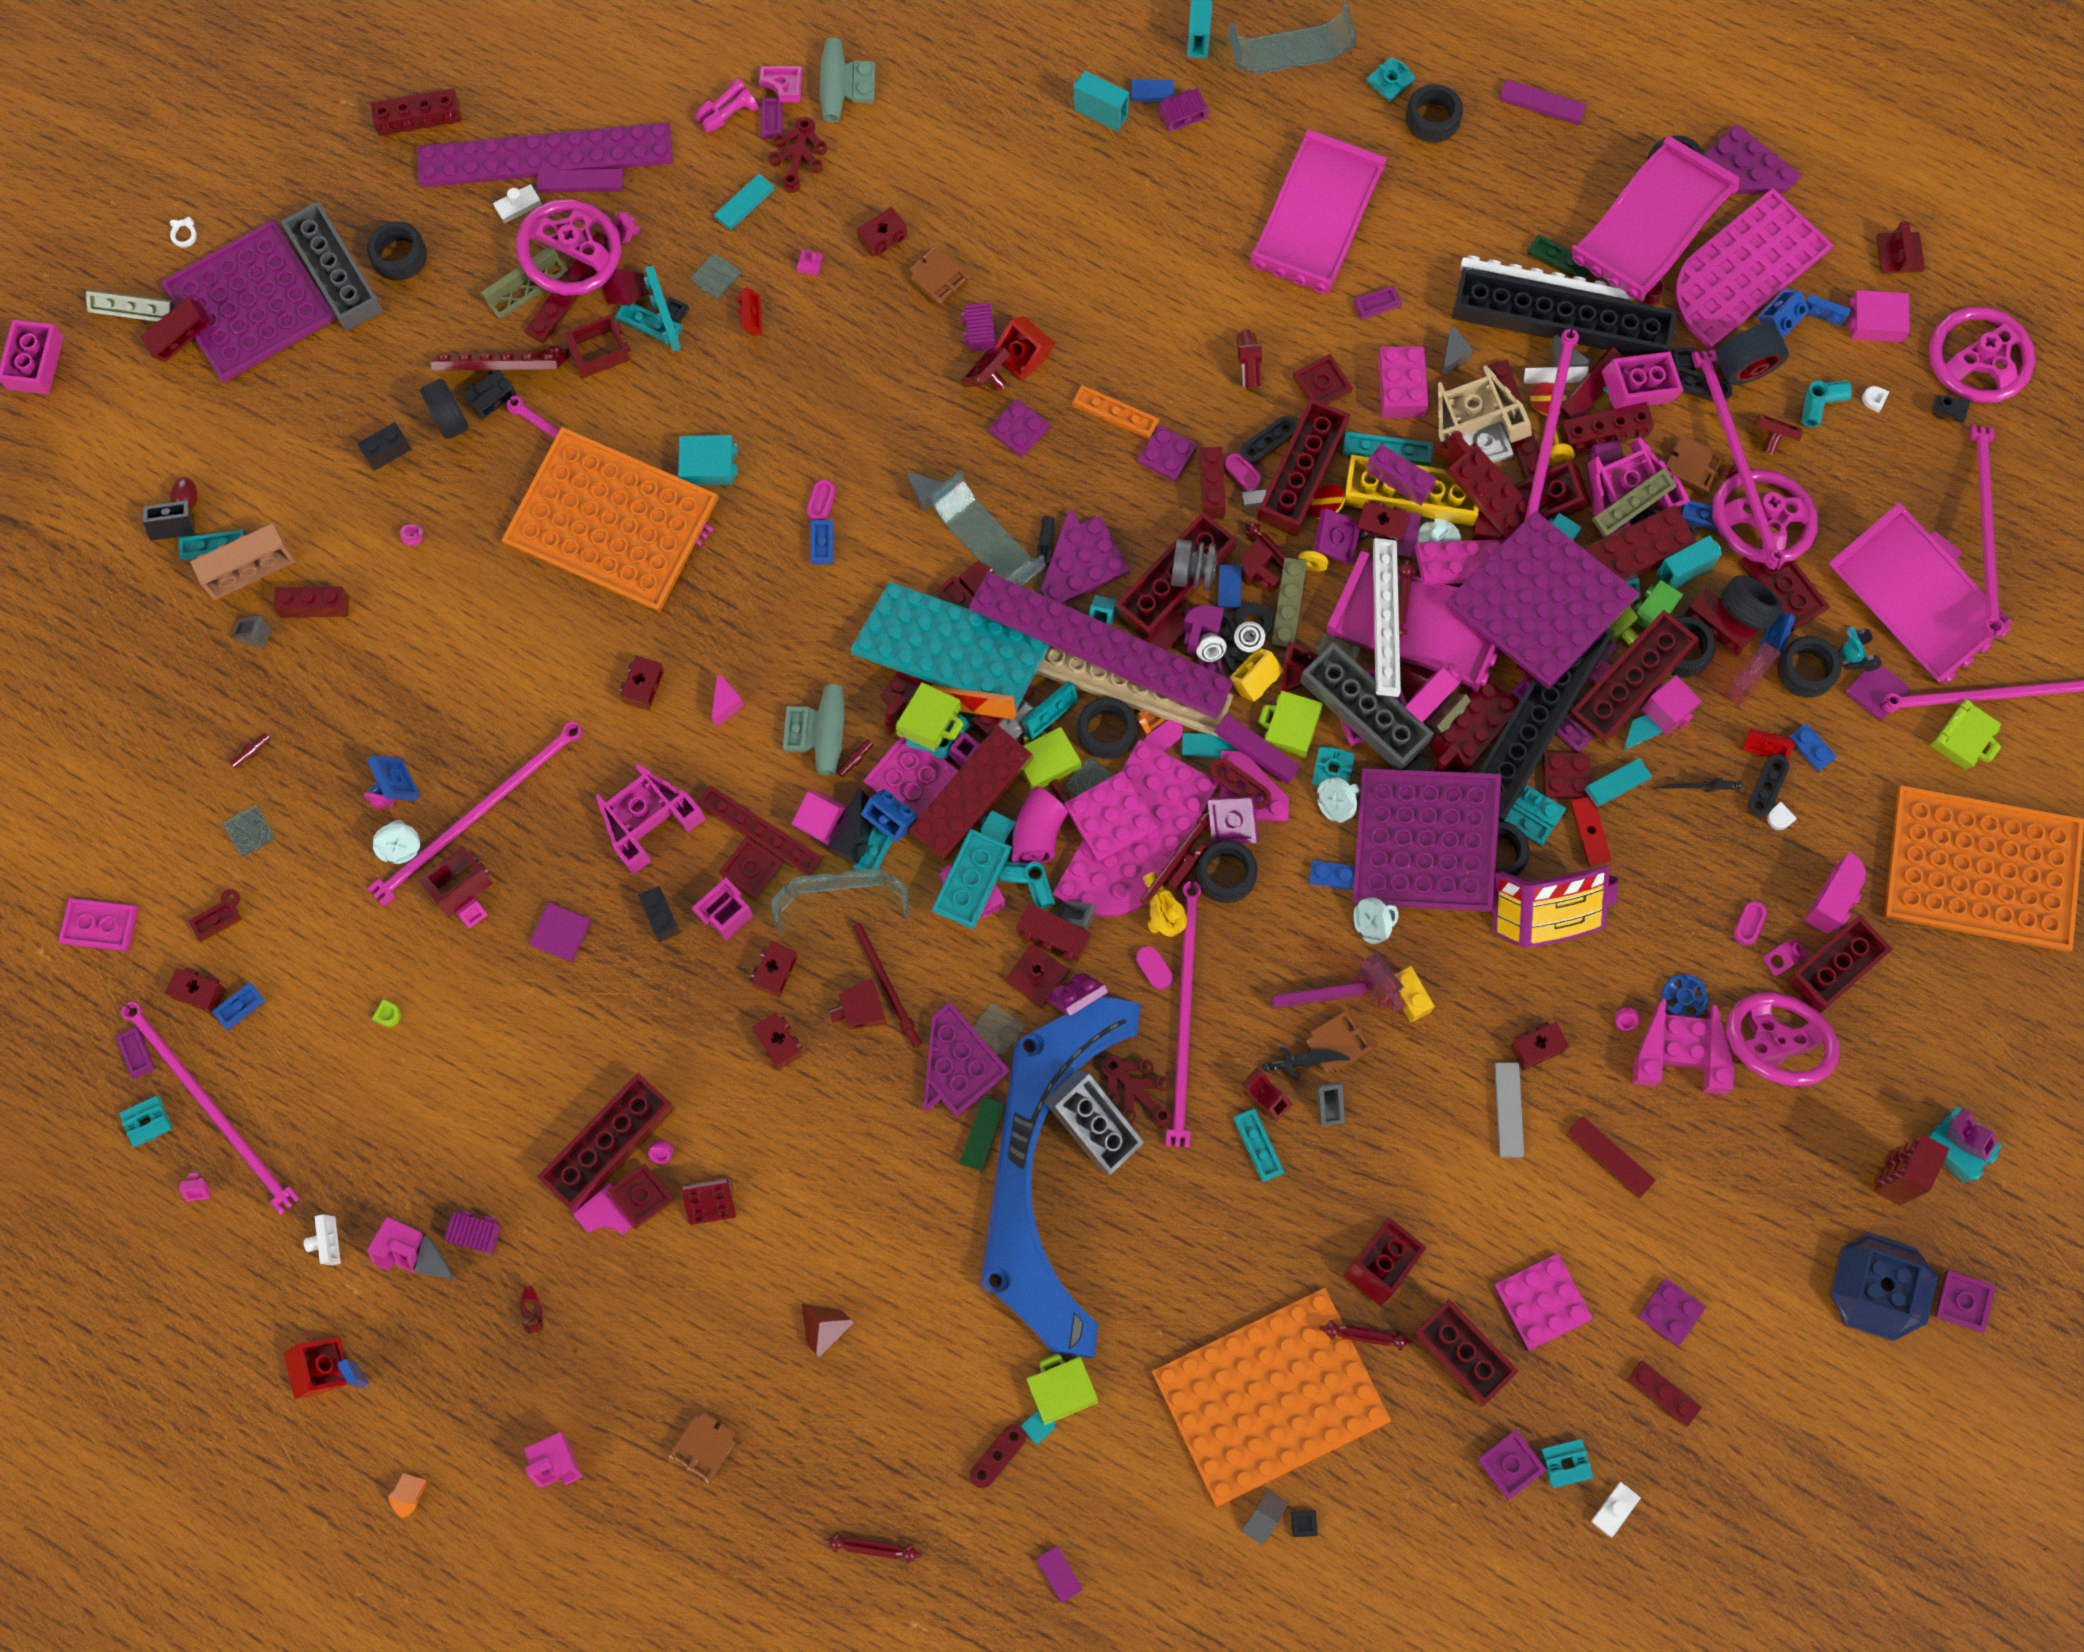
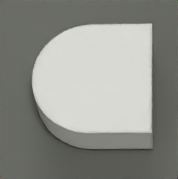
(1874, 398)
(1780, 817)

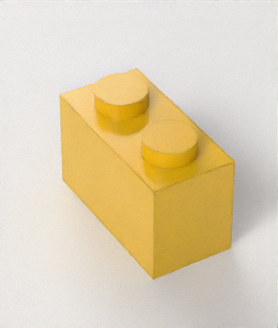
(1256, 674)
(1414, 996)

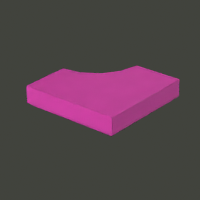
(783, 80)
(602, 1213)

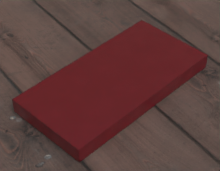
(1791, 587)

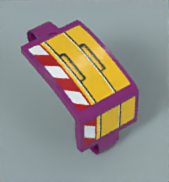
(1553, 907)

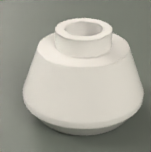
(1243, 633)
(1210, 647)

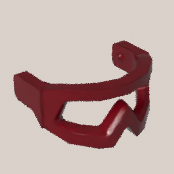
(529, 1293)

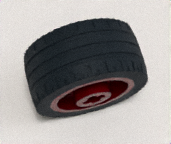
(1752, 354)

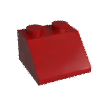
(1026, 346)
(315, 1367)

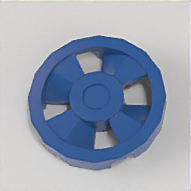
(1684, 996)

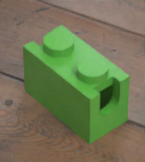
(1659, 598)

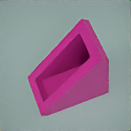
(725, 701)

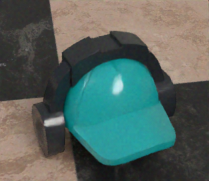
(1853, 653)

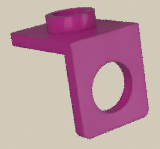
(379, 801)
(1791, 953)

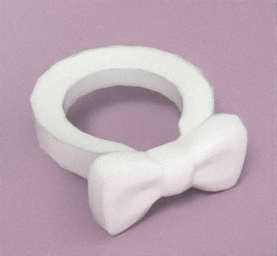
(176, 225)

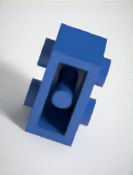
(1785, 311)
(889, 815)

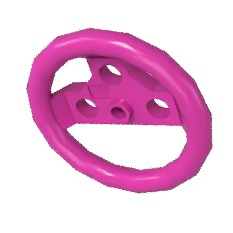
(571, 242)
(1984, 354)
(1775, 509)
(1779, 1041)

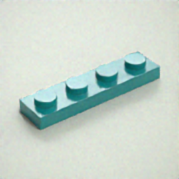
(664, 316)
(1365, 445)

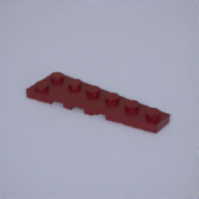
(532, 359)

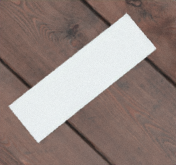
(1548, 374)

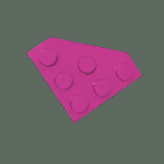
(1278, 807)

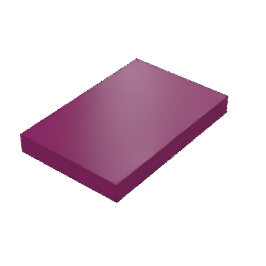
(98, 924)

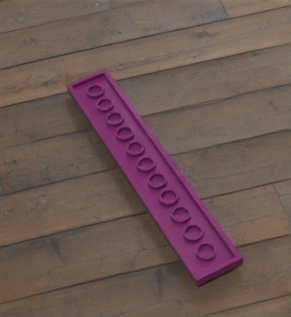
(545, 152)
(1101, 645)

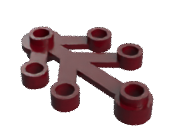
(798, 150)
(1134, 1087)

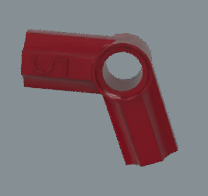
(1250, 358)

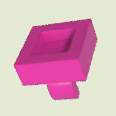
(625, 227)
(809, 262)
(1598, 671)
(471, 913)
(194, 1188)

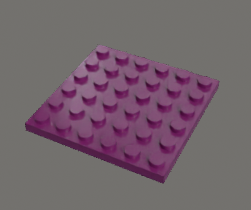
(254, 298)
(1542, 599)
(1427, 839)

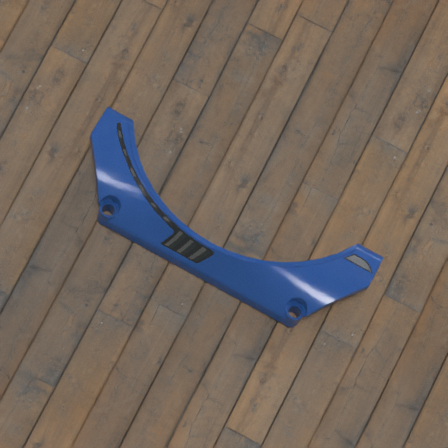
(1012, 1240)

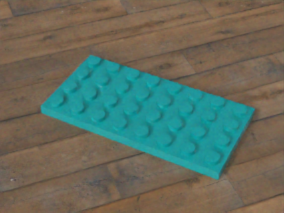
(948, 644)

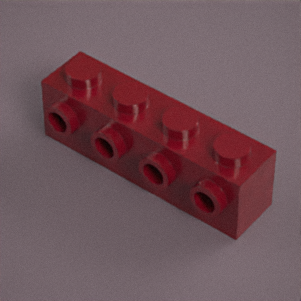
(416, 112)
(1607, 426)

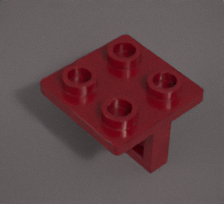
(1900, 250)
(709, 1201)

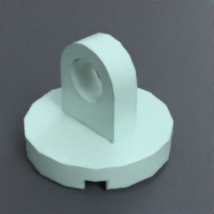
(1438, 531)
(1338, 799)
(396, 842)
(1374, 919)

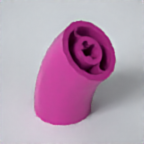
(1037, 827)

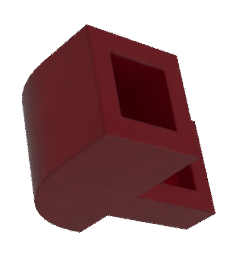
(1254, 567)
(1265, 1095)

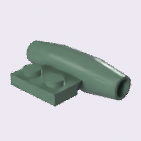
(839, 80)
(818, 730)

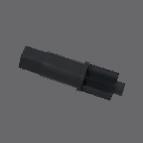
(1046, 536)

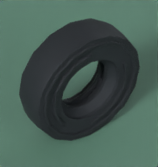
(1257, 610)

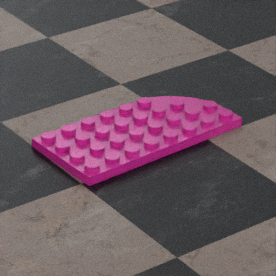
(1745, 267)
(1175, 800)

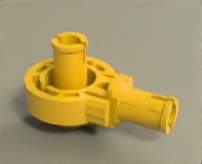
(1164, 911)

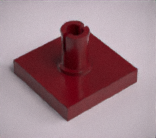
(985, 370)
(1777, 430)
(1036, 975)

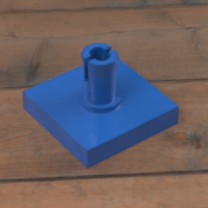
(392, 779)

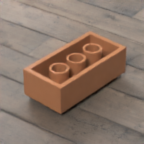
(242, 561)

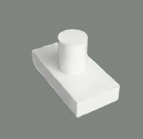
(517, 203)
(325, 1241)
(1615, 1509)

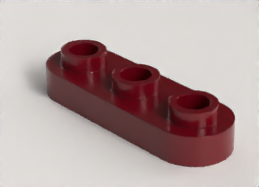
(1235, 775)
(989, 1464)

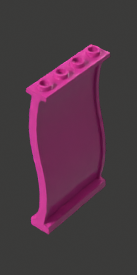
(1318, 212)
(1655, 218)
(1918, 593)
(1432, 628)

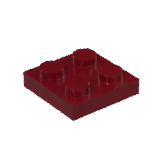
(1323, 380)
(1566, 775)
(751, 868)
(640, 1196)

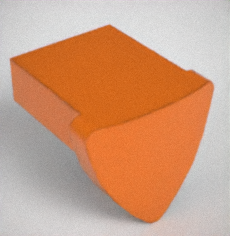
(1148, 723)
(406, 1495)

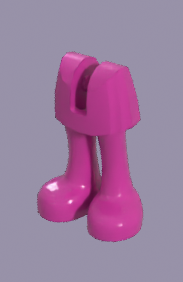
(713, 118)

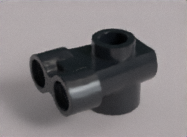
(1950, 407)

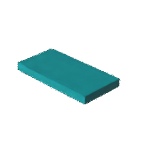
(971, 879)

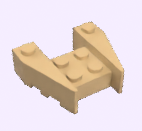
(1479, 406)

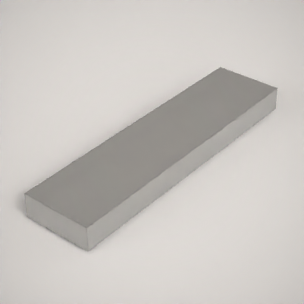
(1509, 1110)

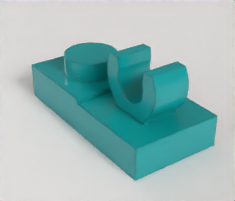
(1540, 806)

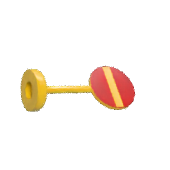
(1540, 400)
(1327, 497)

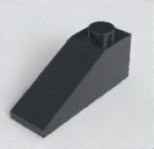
(852, 832)

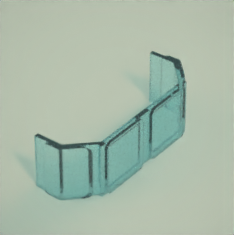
(1293, 47)
(982, 533)
(828, 882)

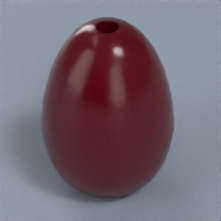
(184, 490)

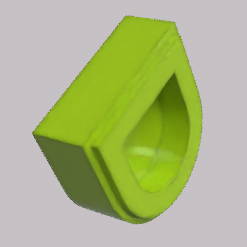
(387, 1014)

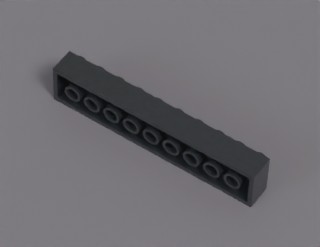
(1552, 310)
(1535, 725)

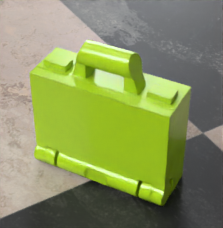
(929, 717)
(1292, 723)
(1967, 736)
(1052, 758)
(1061, 1389)

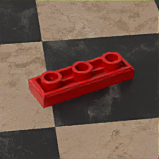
(1594, 844)

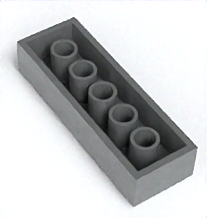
(332, 266)
(1373, 717)

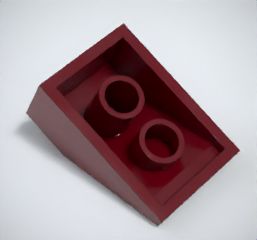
(1561, 493)
(1385, 1262)

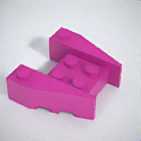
(1621, 477)
(640, 810)
(1685, 1044)

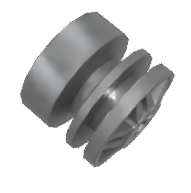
(1193, 564)

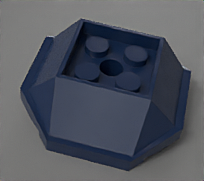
(1863, 1301)

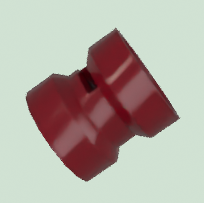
(1653, 296)

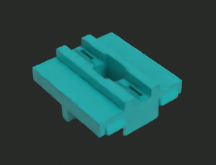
(1391, 89)
(1325, 758)
(133, 1116)
(1572, 1450)

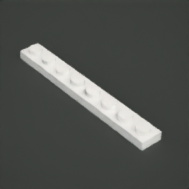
(1537, 276)
(1386, 617)

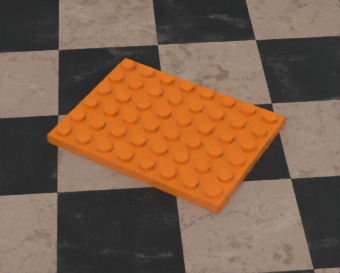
(610, 519)
(1984, 868)
(1270, 1397)

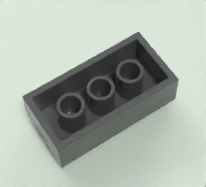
(1094, 1121)

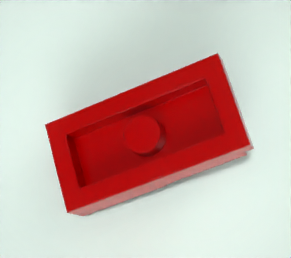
(750, 311)
(1767, 744)

